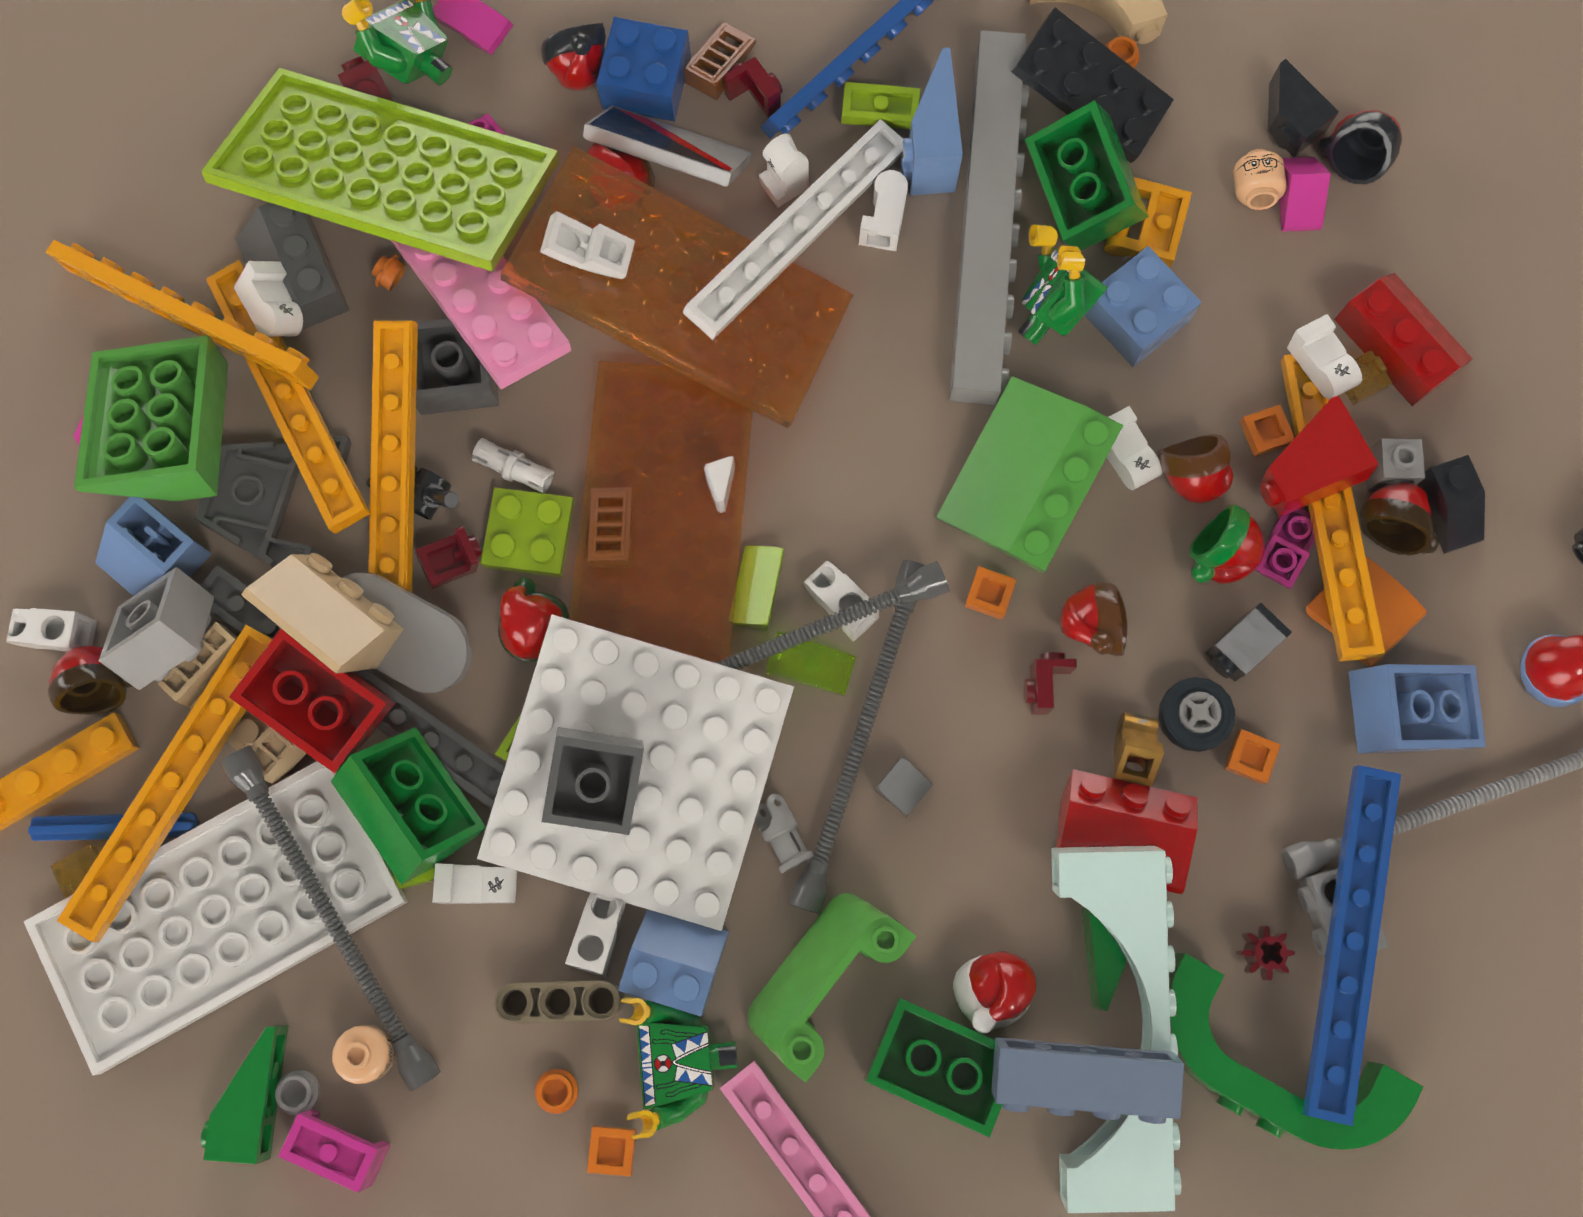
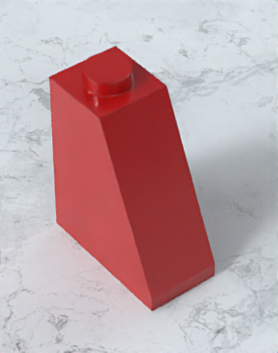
(1319, 461)

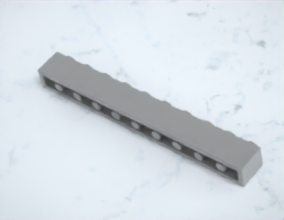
(988, 222)

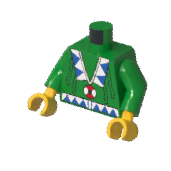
(400, 39)
(1060, 290)
(674, 1063)

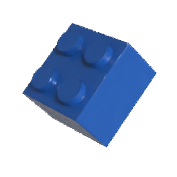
(644, 68)

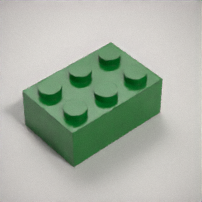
(1086, 177)
(936, 1066)

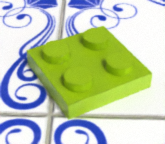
(528, 532)

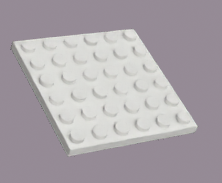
(699, 783)

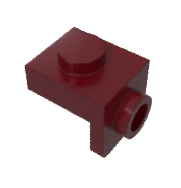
(363, 78)
(753, 78)
(449, 558)
(1039, 688)

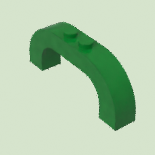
(1382, 1099)

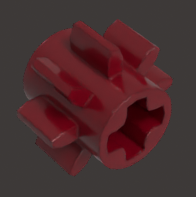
(1277, 952)

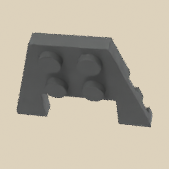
(254, 497)

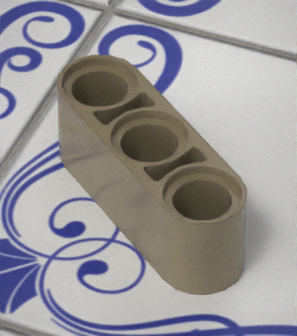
(539, 1006)

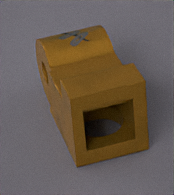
(1137, 743)

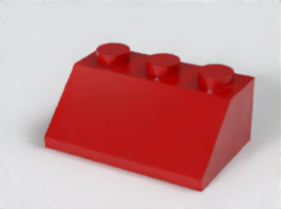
(1404, 336)
(309, 703)
(1124, 813)

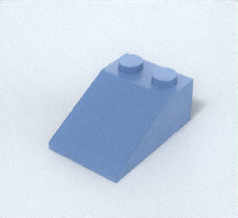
(934, 144)
(1416, 708)

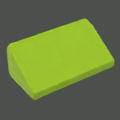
(757, 586)

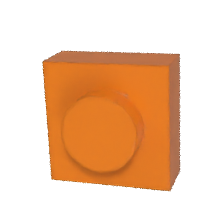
(1267, 430)
(990, 593)
(1252, 756)
(611, 1150)

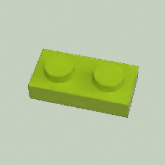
(869, 103)

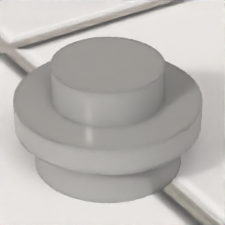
(297, 1092)

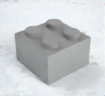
(157, 629)

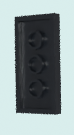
(1076, 69)

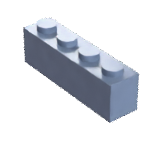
(1087, 1079)

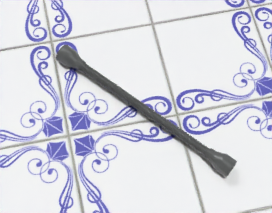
(921, 585)
(811, 887)
(414, 1061)

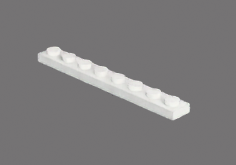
(794, 230)

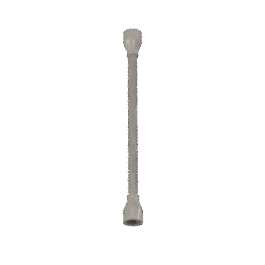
(1310, 856)

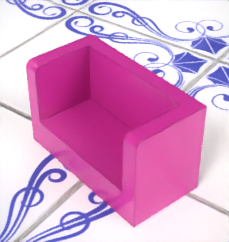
(333, 1152)

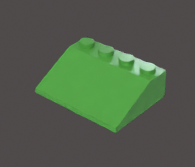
(154, 421)
(1029, 473)

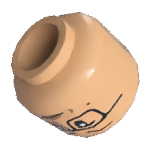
(1259, 179)
(363, 1054)

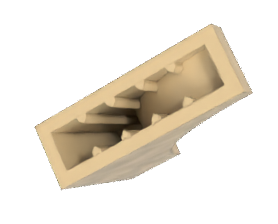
(1129, 18)

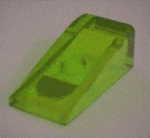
(813, 666)

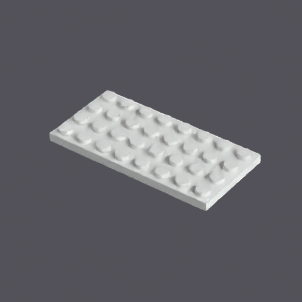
(213, 920)

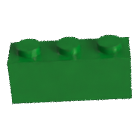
(407, 804)

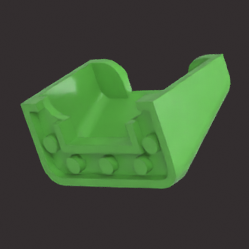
(812, 969)

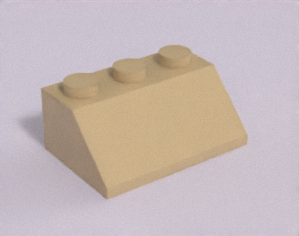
(325, 613)

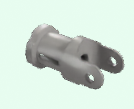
(780, 830)

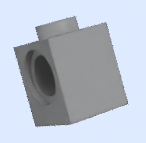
(1398, 462)

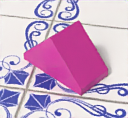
(1306, 194)

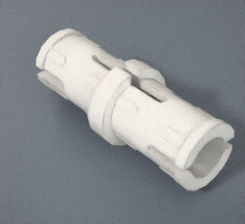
(513, 465)

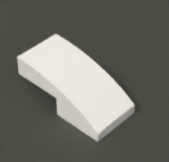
(589, 249)

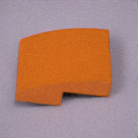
(1395, 606)

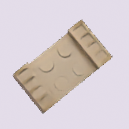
(190, 679)

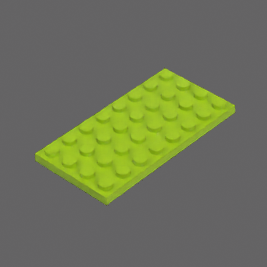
(383, 168)

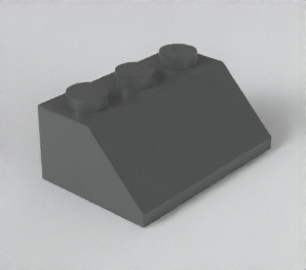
(292, 239)

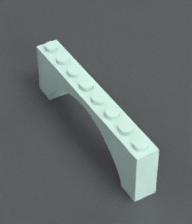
(1126, 1160)

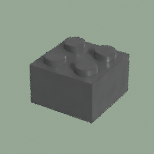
(450, 372)
(593, 781)

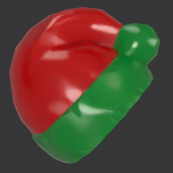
(1227, 547)

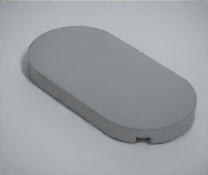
(431, 648)

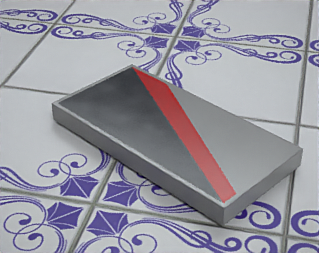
(667, 145)

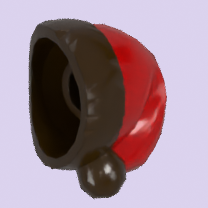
(1400, 519)
(84, 684)

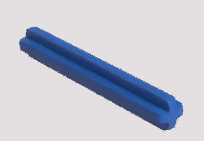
(94, 826)

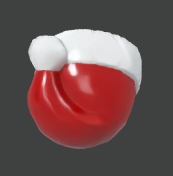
(994, 990)

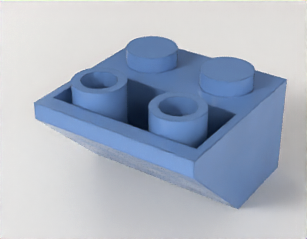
(145, 545)

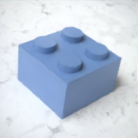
(1142, 306)

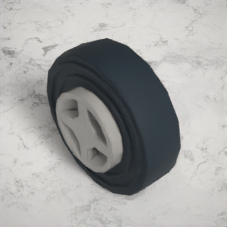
(1207, 704)

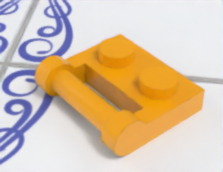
(1162, 228)

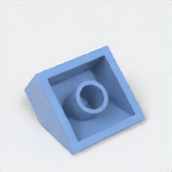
(673, 962)

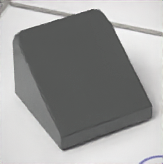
(903, 786)

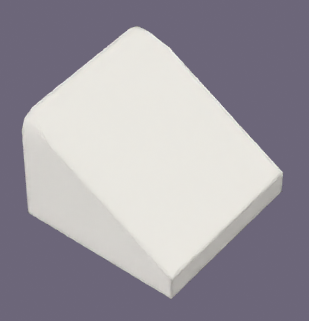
(719, 480)

